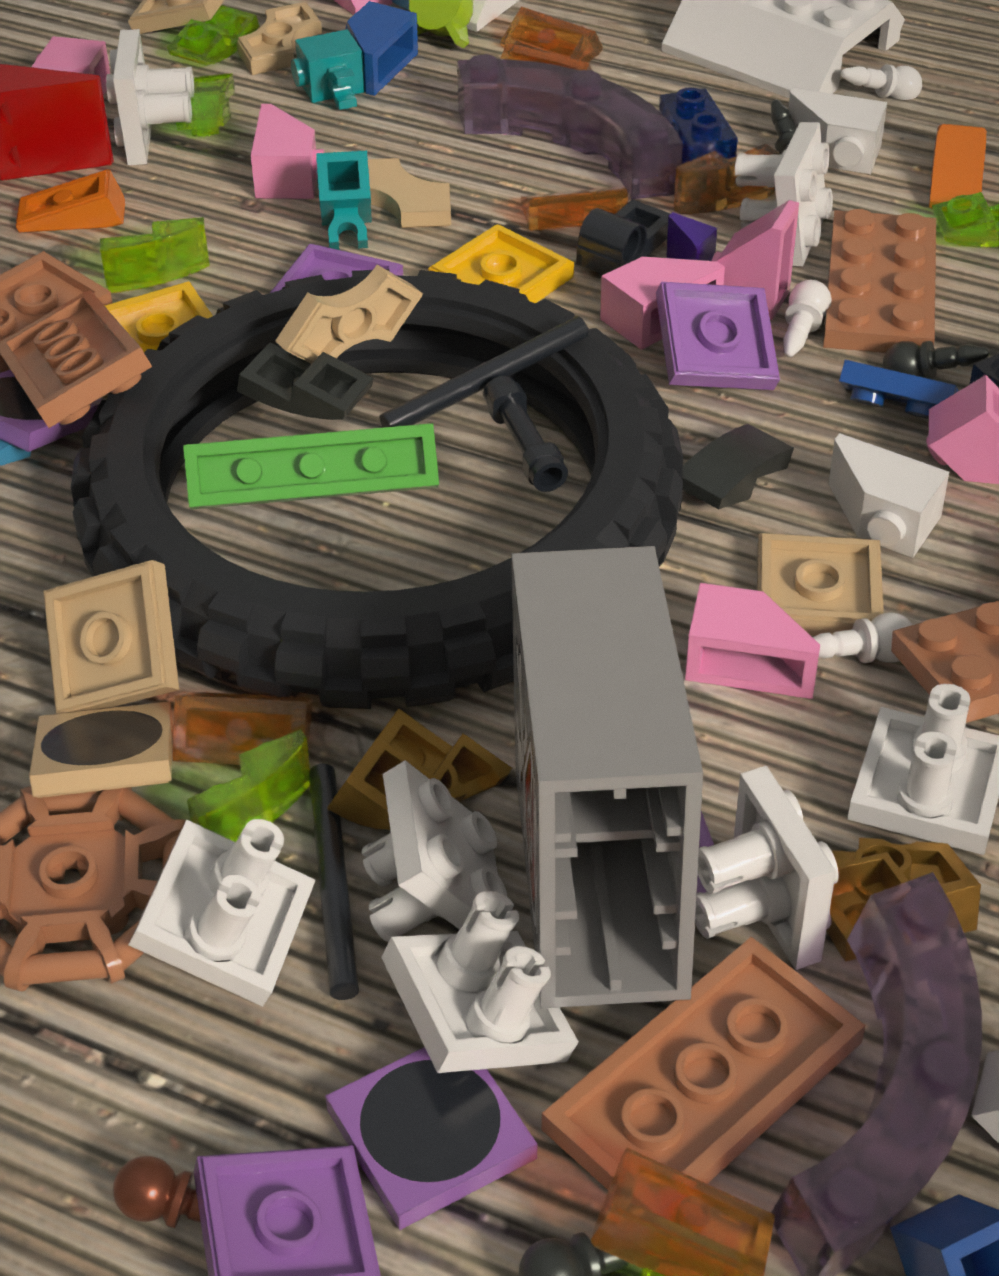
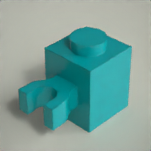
(329, 68)
(344, 194)

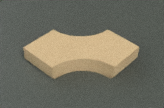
(274, 42)
(408, 197)
(337, 322)

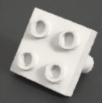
(144, 96)
(796, 177)
(930, 774)
(433, 850)
(769, 872)
(225, 909)
(479, 993)

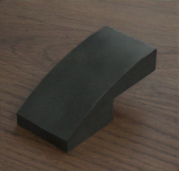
(314, 390)
(730, 465)

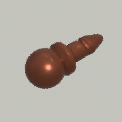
(151, 1190)

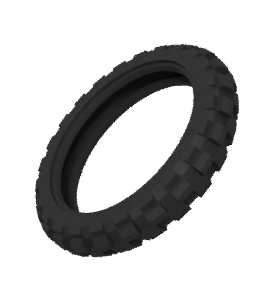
(372, 642)

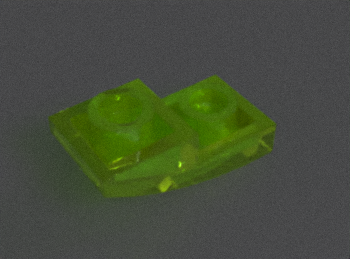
(215, 38)
(210, 104)
(968, 221)
(153, 259)
(269, 785)

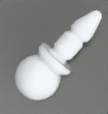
(897, 82)
(805, 313)
(865, 640)

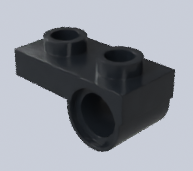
(619, 238)

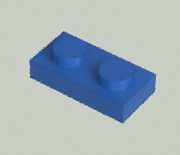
(875, 384)

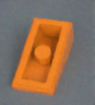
(957, 162)
(77, 204)

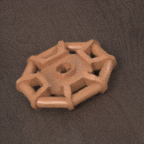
(79, 835)

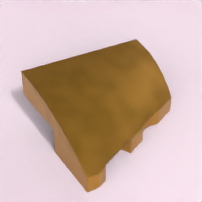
(461, 768)
(884, 865)

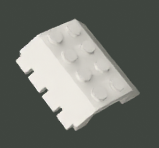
(779, 41)

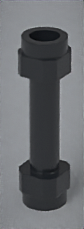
(540, 460)

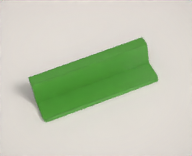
(311, 466)

